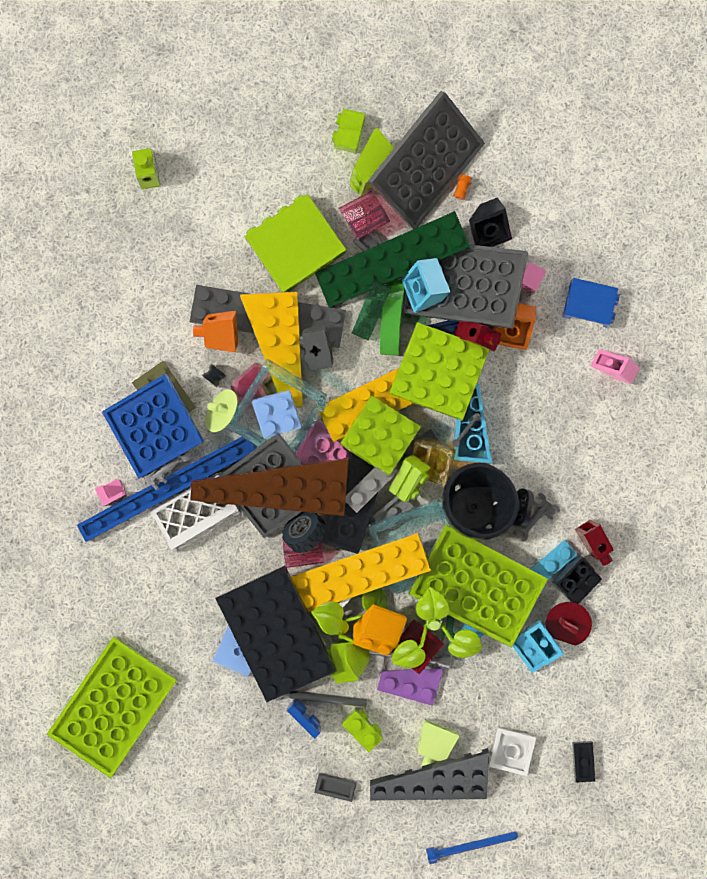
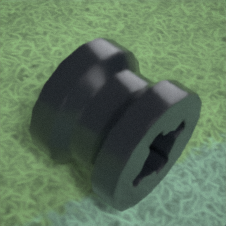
(214, 375)

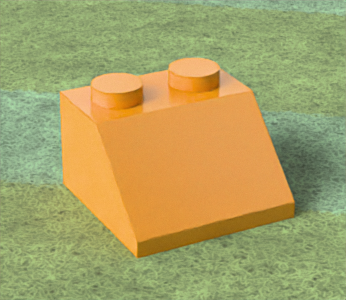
(379, 630)

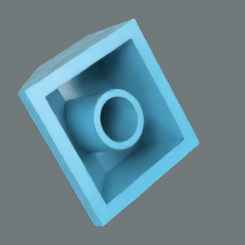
(425, 284)

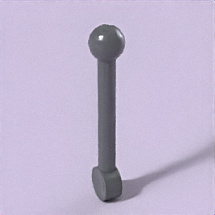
(456, 442)

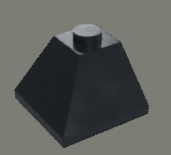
(490, 224)

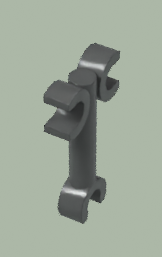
(544, 507)

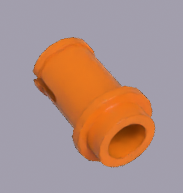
(462, 186)

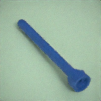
(435, 854)

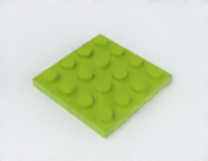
(439, 371)

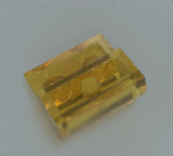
(437, 457)

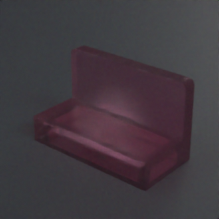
(295, 559)

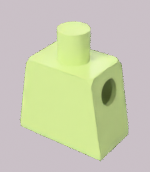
(436, 742)

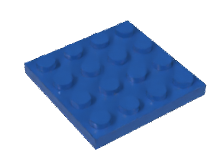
(152, 426)

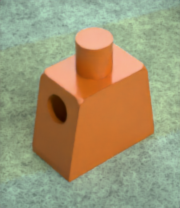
(219, 331)

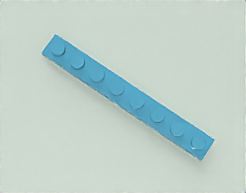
(546, 567)

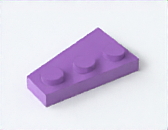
(411, 684)

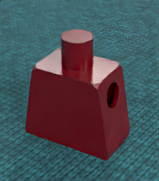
(484, 335)
(593, 539)

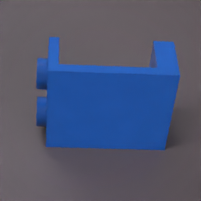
(591, 302)

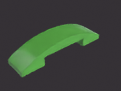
(391, 320)

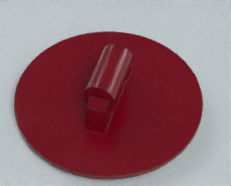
(569, 623)

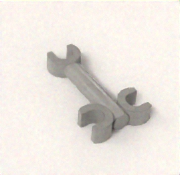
(158, 476)

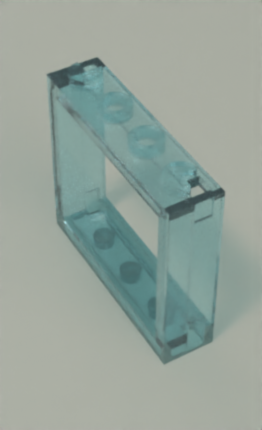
(294, 381)
(399, 519)

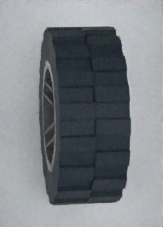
(304, 532)

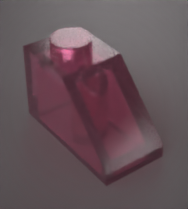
(244, 381)

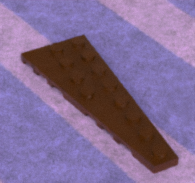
(301, 488)

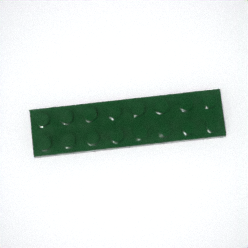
(391, 259)

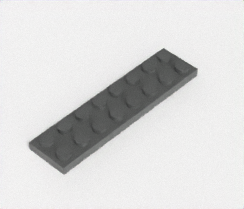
(215, 300)

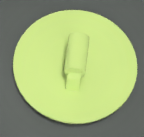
(221, 410)

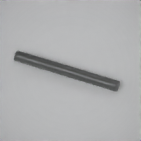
(328, 698)

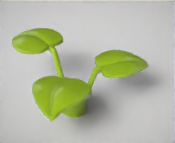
(433, 608)
(329, 618)

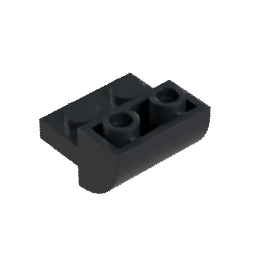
(577, 580)

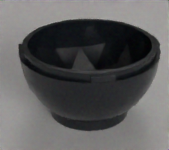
(491, 495)

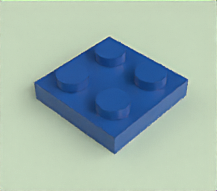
(309, 723)

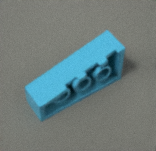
(475, 443)

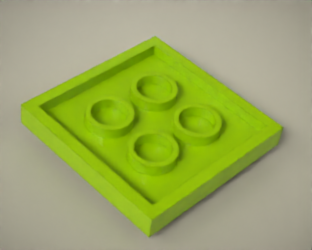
(380, 435)

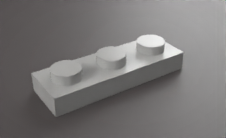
(367, 488)

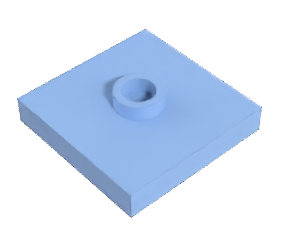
(231, 655)

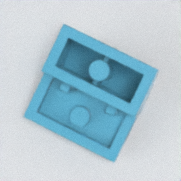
(536, 646)

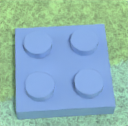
(276, 413)

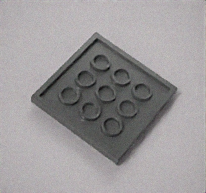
(270, 454)

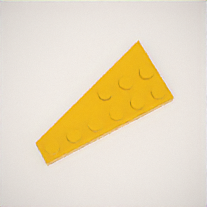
(277, 332)

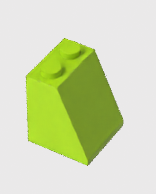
(369, 161)

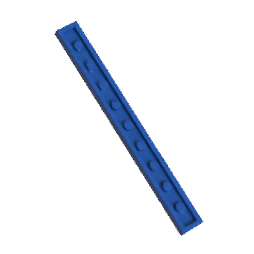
(175, 483)

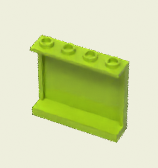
(295, 243)

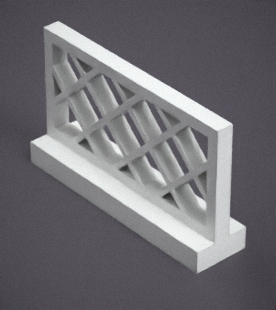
(199, 528)

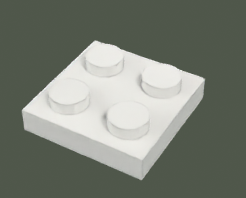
(512, 751)

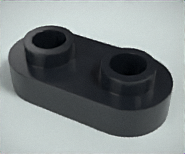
(525, 507)

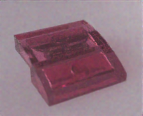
(364, 214)

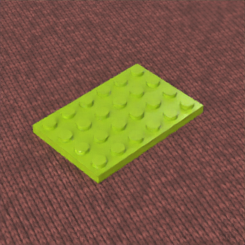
(480, 585)
(112, 707)

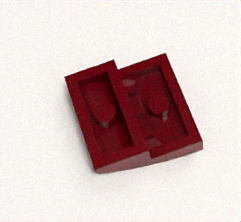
(431, 644)

